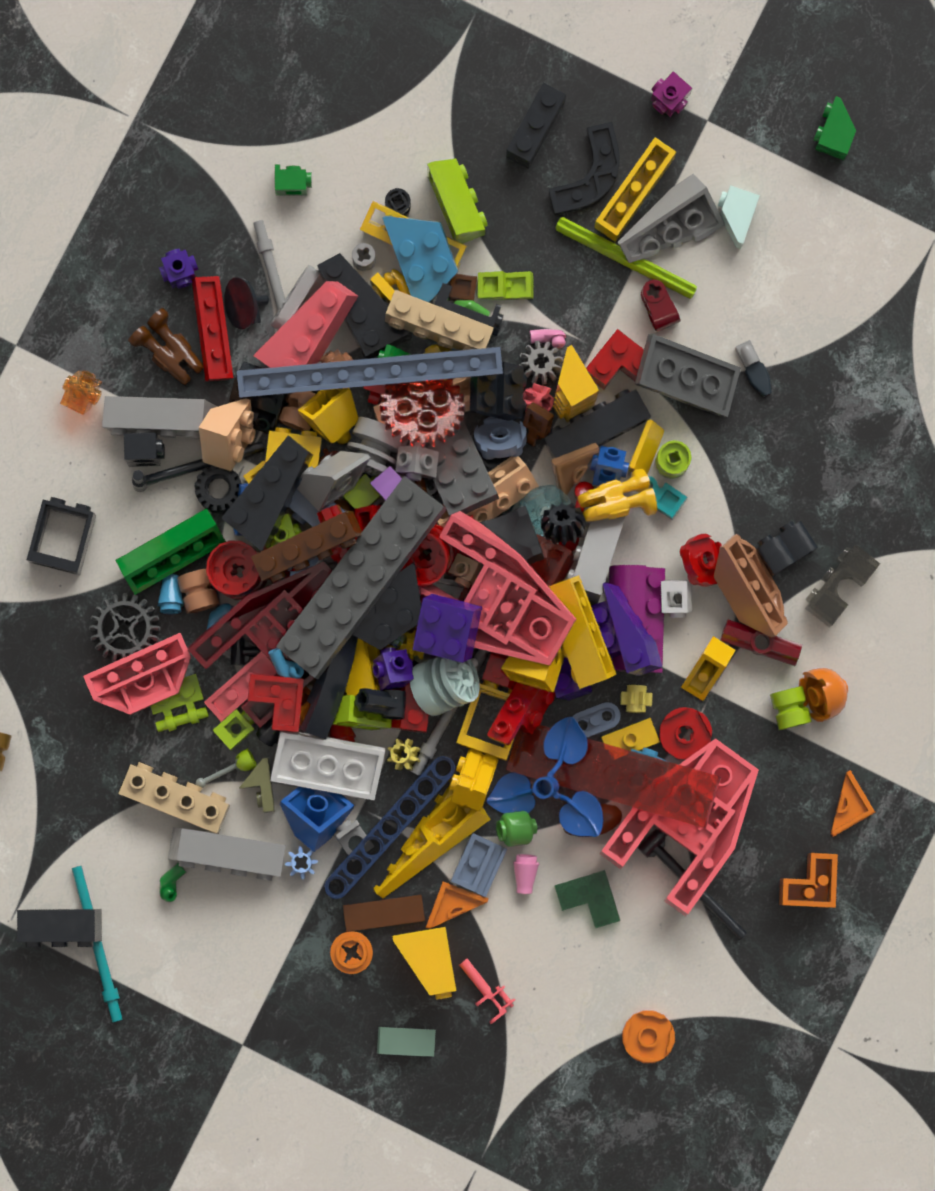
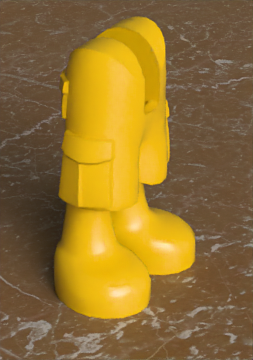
(612, 502)

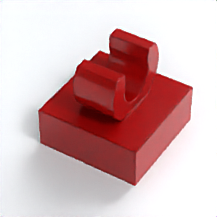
(375, 394)

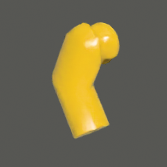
(397, 278)

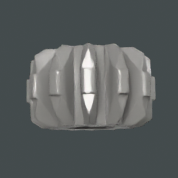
(550, 367)

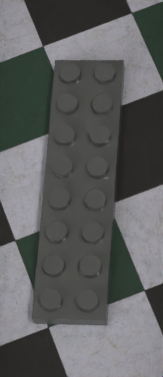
(361, 577)

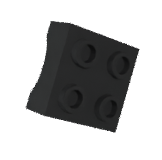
(517, 532)

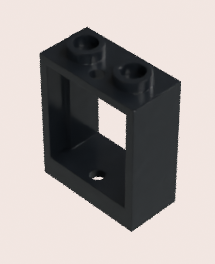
(58, 505)

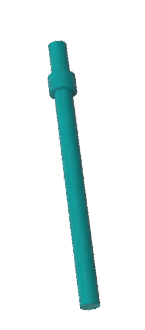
(110, 993)

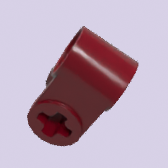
(660, 309)

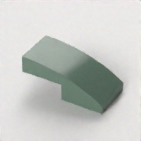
(406, 1041)

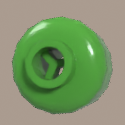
(516, 828)

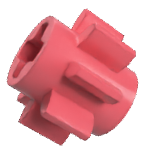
(540, 395)

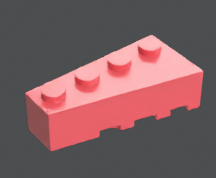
(310, 329)

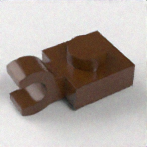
(538, 422)

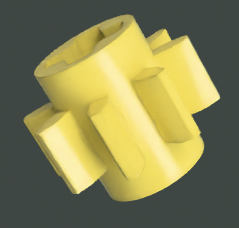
(636, 699)
(400, 761)

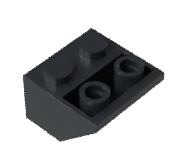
(265, 407)

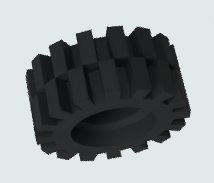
(202, 485)

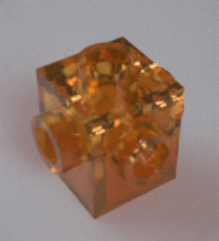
(81, 391)

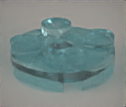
(539, 498)

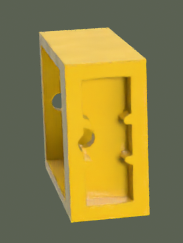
(470, 742)

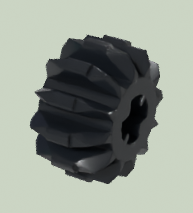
(563, 523)

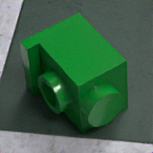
(292, 181)

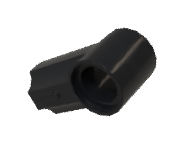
(387, 703)

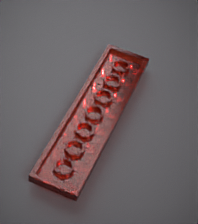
(622, 778)

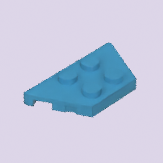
(421, 254)

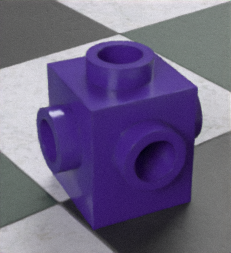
(182, 277)
(393, 669)

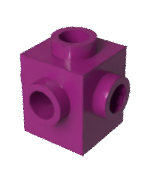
(676, 89)

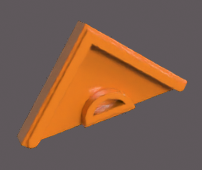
(851, 807)
(453, 902)

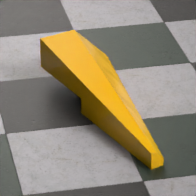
(432, 838)

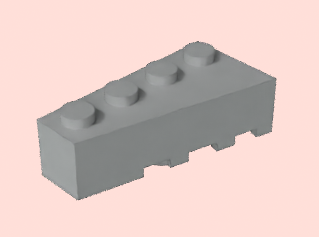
(155, 415)
(596, 555)

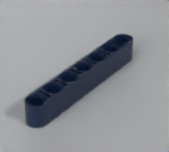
(401, 820)

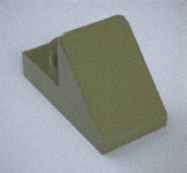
(261, 778)

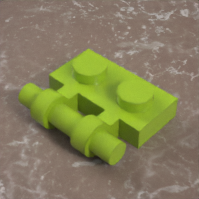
(189, 694)

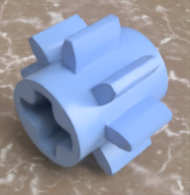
(293, 863)

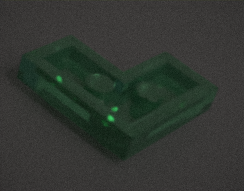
(594, 891)

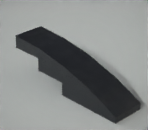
(329, 691)

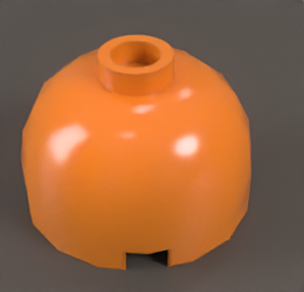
(824, 693)

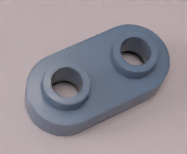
(594, 718)

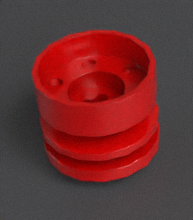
(436, 564)
(223, 571)

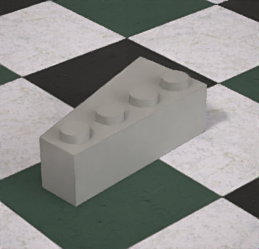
(228, 852)

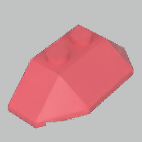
(141, 677)

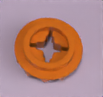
(353, 965)

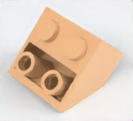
(226, 434)

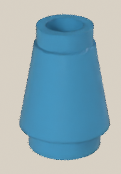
(170, 596)

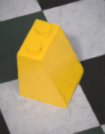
(429, 959)

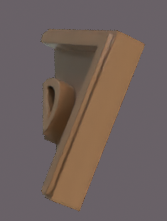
(571, 467)

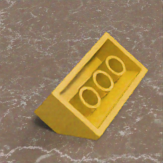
(575, 389)

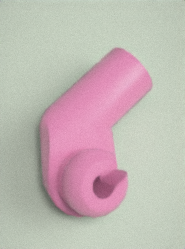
(557, 337)

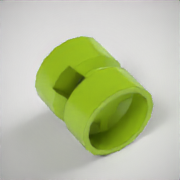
(673, 459)
(790, 708)

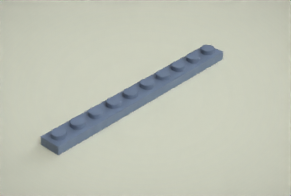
(370, 372)

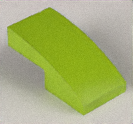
(505, 286)

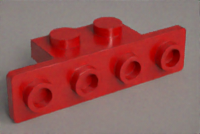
(521, 710)

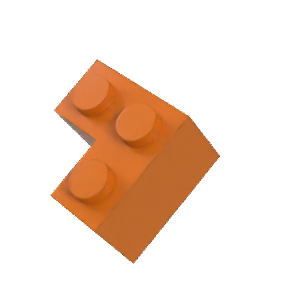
(817, 889)

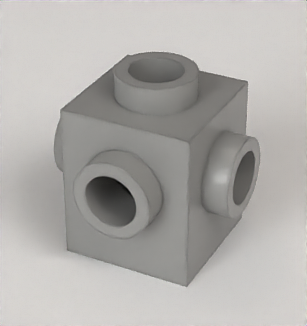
(416, 462)

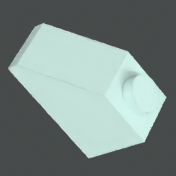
(737, 212)

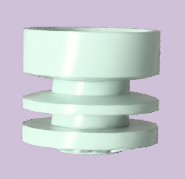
(444, 684)

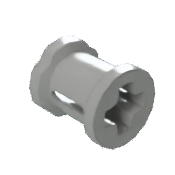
(362, 249)

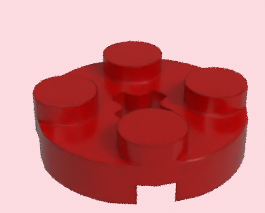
(692, 557)
(670, 729)

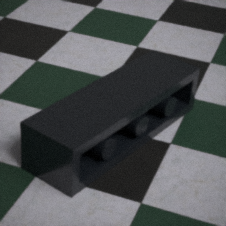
(600, 426)

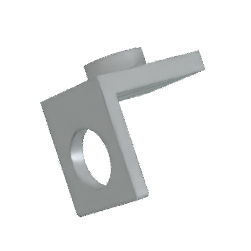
(349, 830)

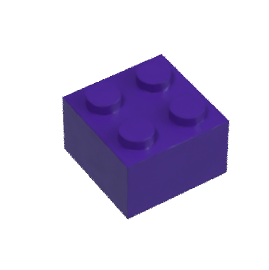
(447, 628)

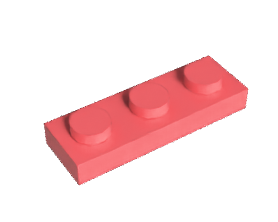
(236, 689)

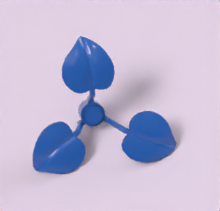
(513, 793)

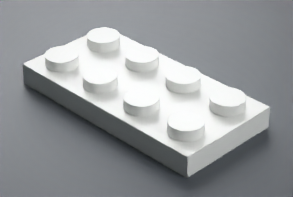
(327, 764)

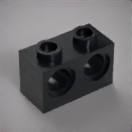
(143, 449)

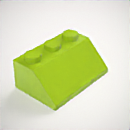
(456, 200)

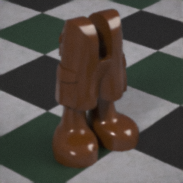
(171, 354)

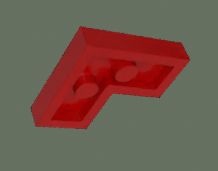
(284, 693)

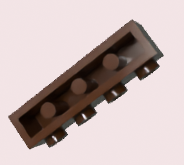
(306, 546)

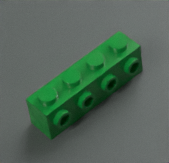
(170, 551)

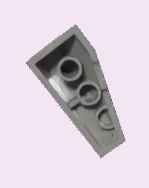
(679, 216)

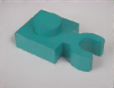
(668, 498)

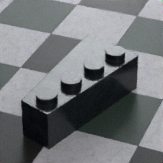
(368, 312)
(266, 498)

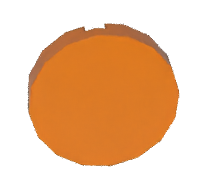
(648, 1036)

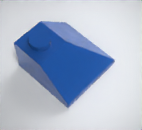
(315, 814)

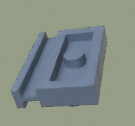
(478, 864)

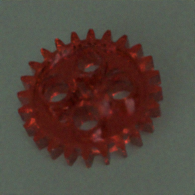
(422, 408)

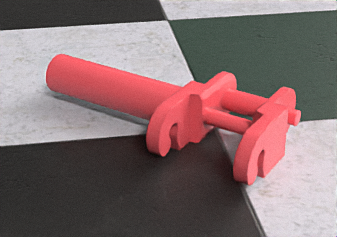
(485, 989)

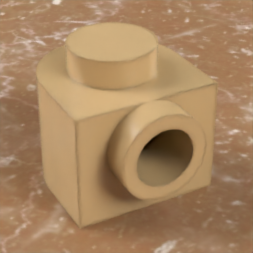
(465, 570)

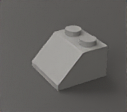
(332, 478)

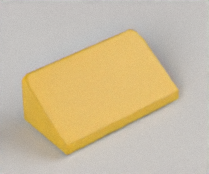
(647, 447)

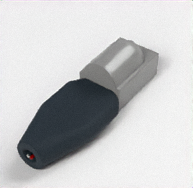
(755, 370)

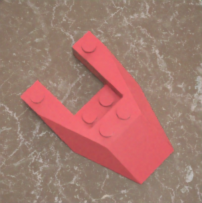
(518, 608)
(709, 845)

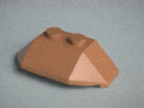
(749, 587)

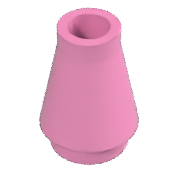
(525, 872)

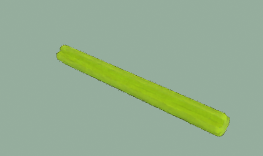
(614, 252)

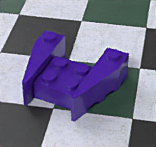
(622, 636)

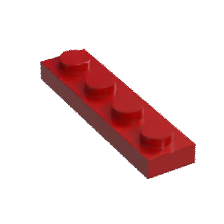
(212, 328)

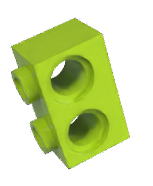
(350, 717)

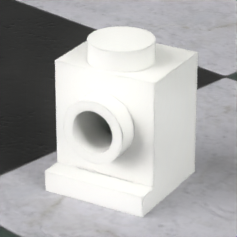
(669, 590)

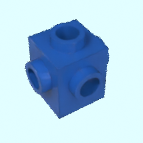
(609, 465)

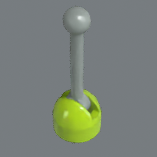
(243, 761)

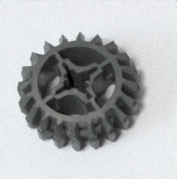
(134, 620)

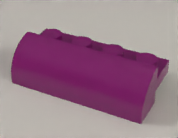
(643, 591)

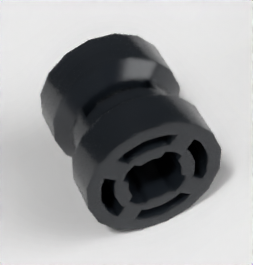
(397, 205)

